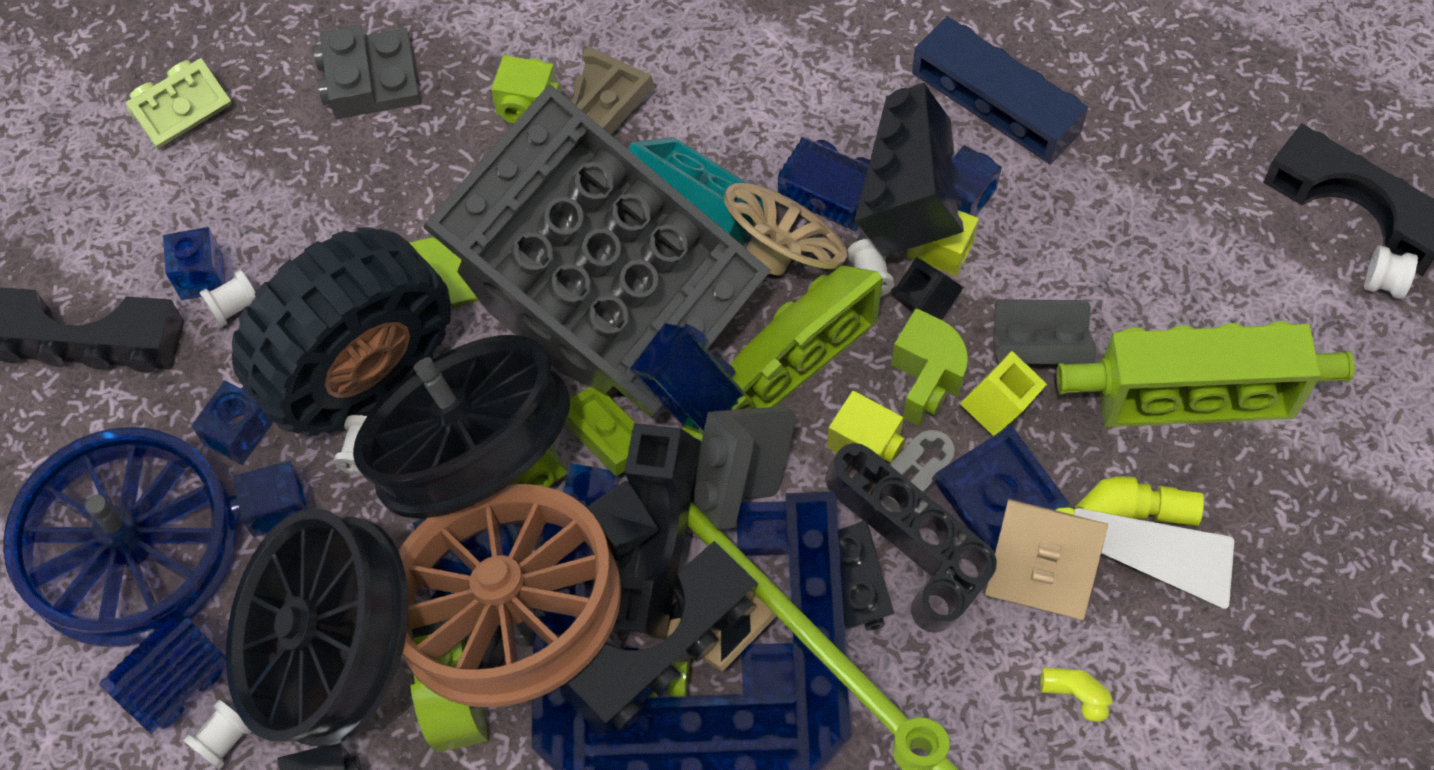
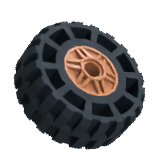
(339, 329)

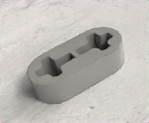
(910, 458)

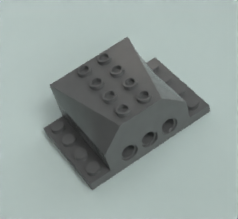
(589, 248)

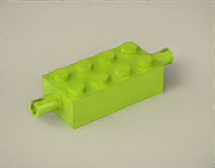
(1206, 374)

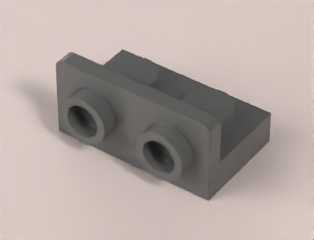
(1044, 331)

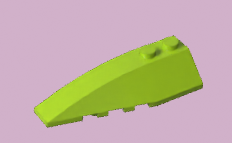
(806, 336)

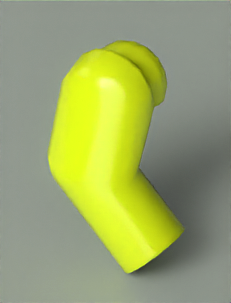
(1083, 686)

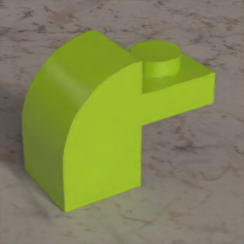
(934, 356)
(444, 722)

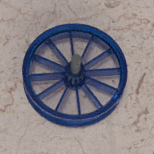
(118, 534)

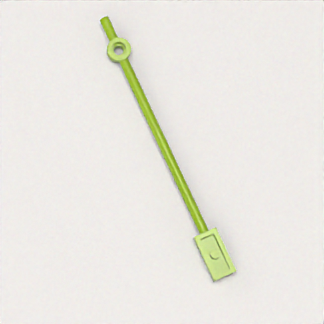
(608, 433)

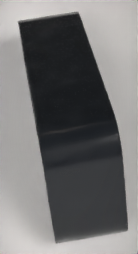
(903, 532)

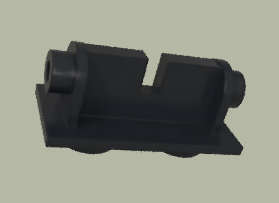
(862, 580)

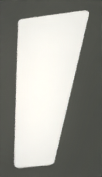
(1173, 554)

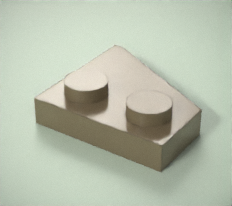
(609, 89)

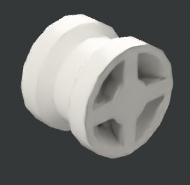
(1391, 272)

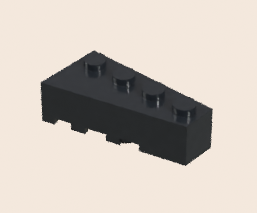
(910, 175)

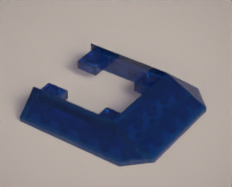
(791, 703)

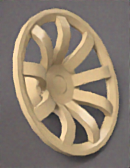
(775, 243)

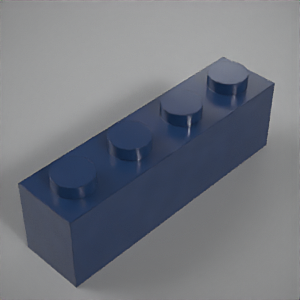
(999, 89)

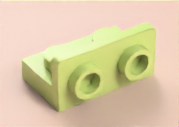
(177, 102)

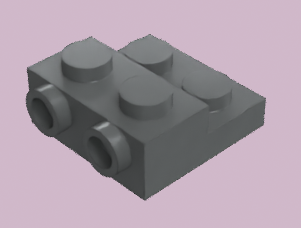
(365, 71)

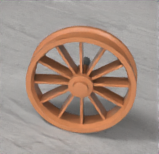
(504, 592)

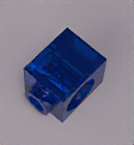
(976, 179)
(193, 262)
(237, 439)
(267, 497)

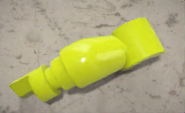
(1135, 500)

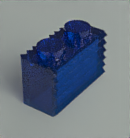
(824, 181)
(686, 376)
(164, 672)

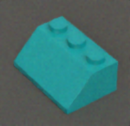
(696, 179)

